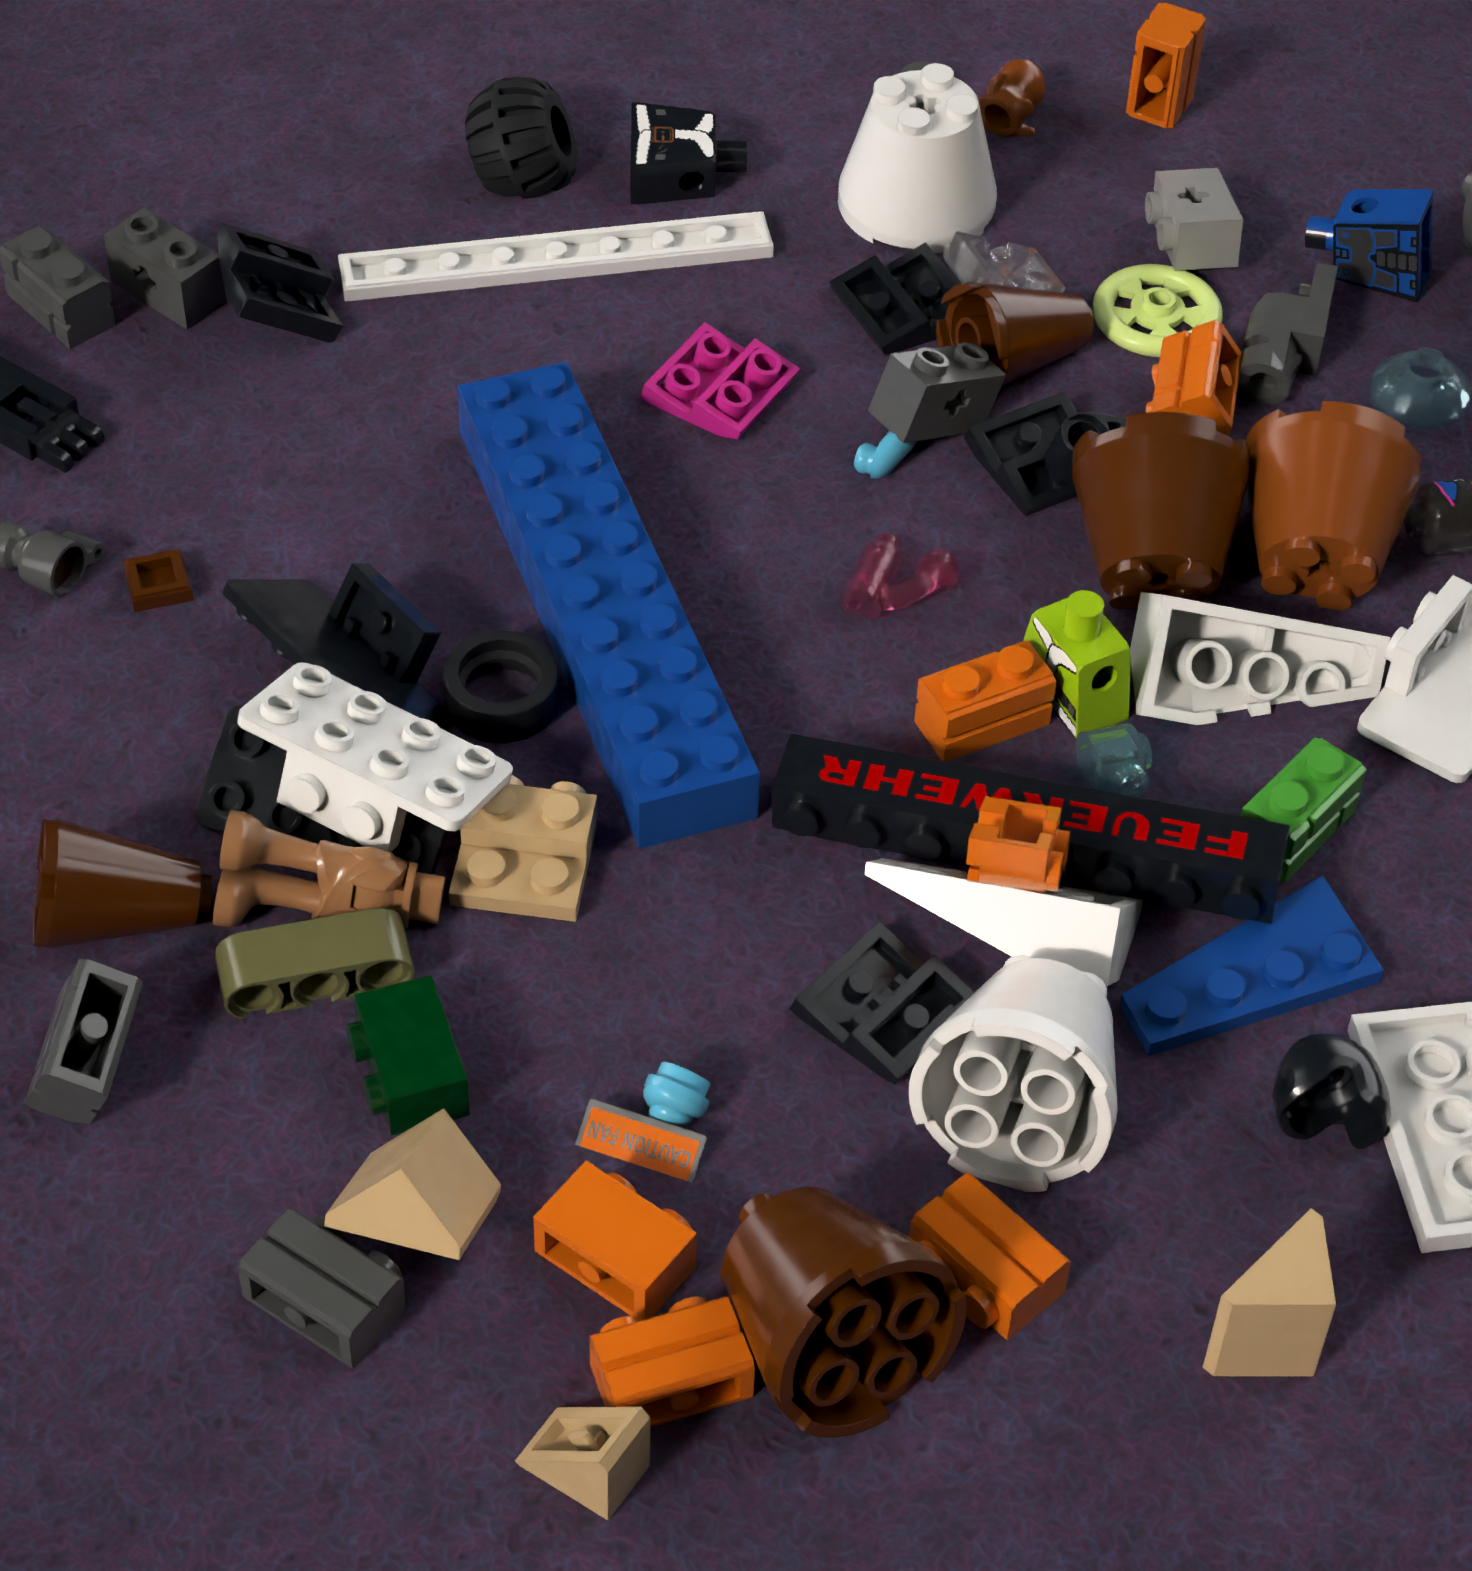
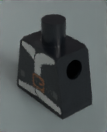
(678, 154)

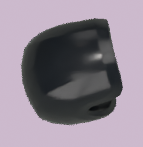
(1331, 1083)

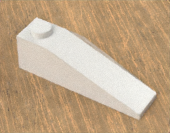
(1219, 659)
(1065, 926)

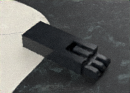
(56, 421)

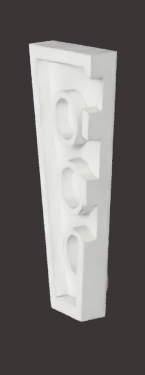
(1429, 1133)

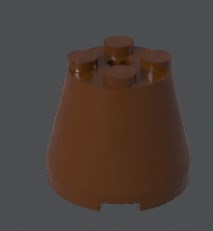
(1160, 504)
(838, 1308)

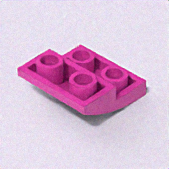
(719, 382)

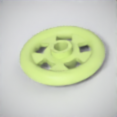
(1154, 307)

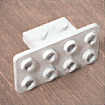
(1428, 687)
(367, 762)

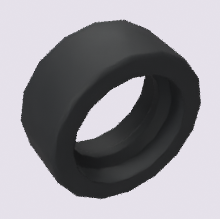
(508, 720)

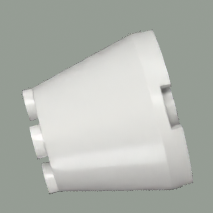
(919, 163)
(1022, 1076)

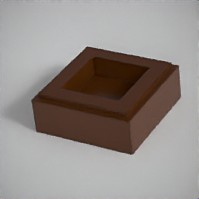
(157, 580)

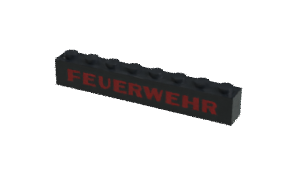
(1115, 843)

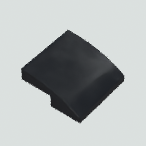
(277, 283)
(898, 300)
(1015, 450)
(881, 1002)

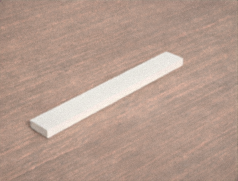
(554, 256)

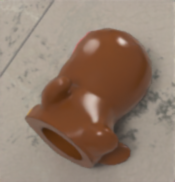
(1012, 98)

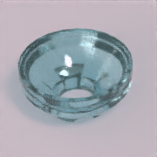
(1417, 400)

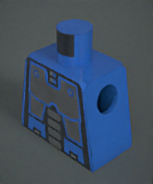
(1379, 239)

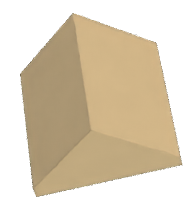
(419, 1191)
(1277, 1310)

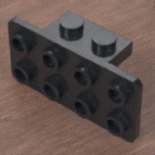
(362, 637)
(247, 779)

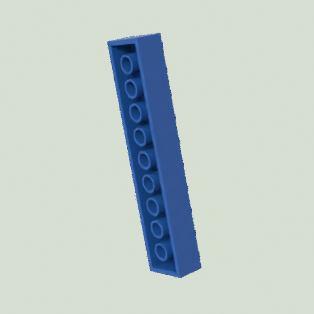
(608, 607)

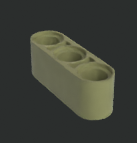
(312, 960)

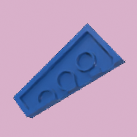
(1254, 973)

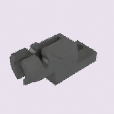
(1285, 338)

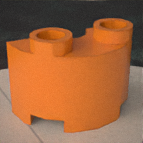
(1017, 846)

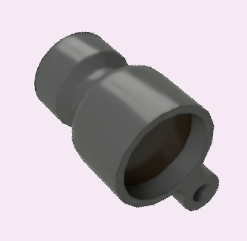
(47, 557)

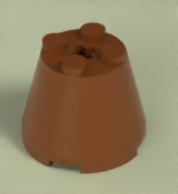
(1328, 499)

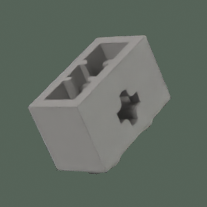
(1195, 219)

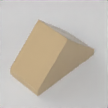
(591, 1454)

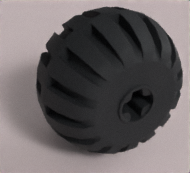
(521, 138)

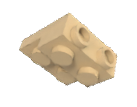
(527, 851)

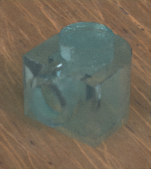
(1114, 759)

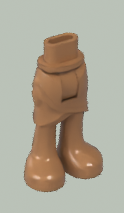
(347, 877)

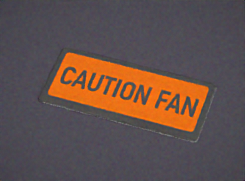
(641, 1140)

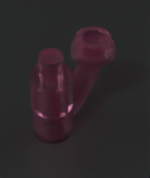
(872, 580)

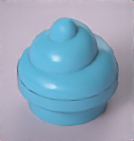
(668, 1103)

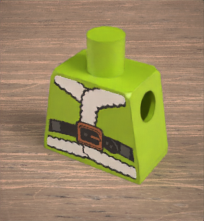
(1086, 660)

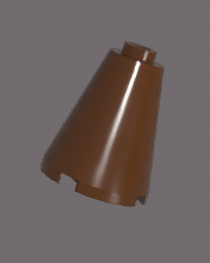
(1015, 325)
(110, 887)

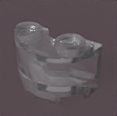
(1003, 265)

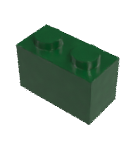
(408, 1054)

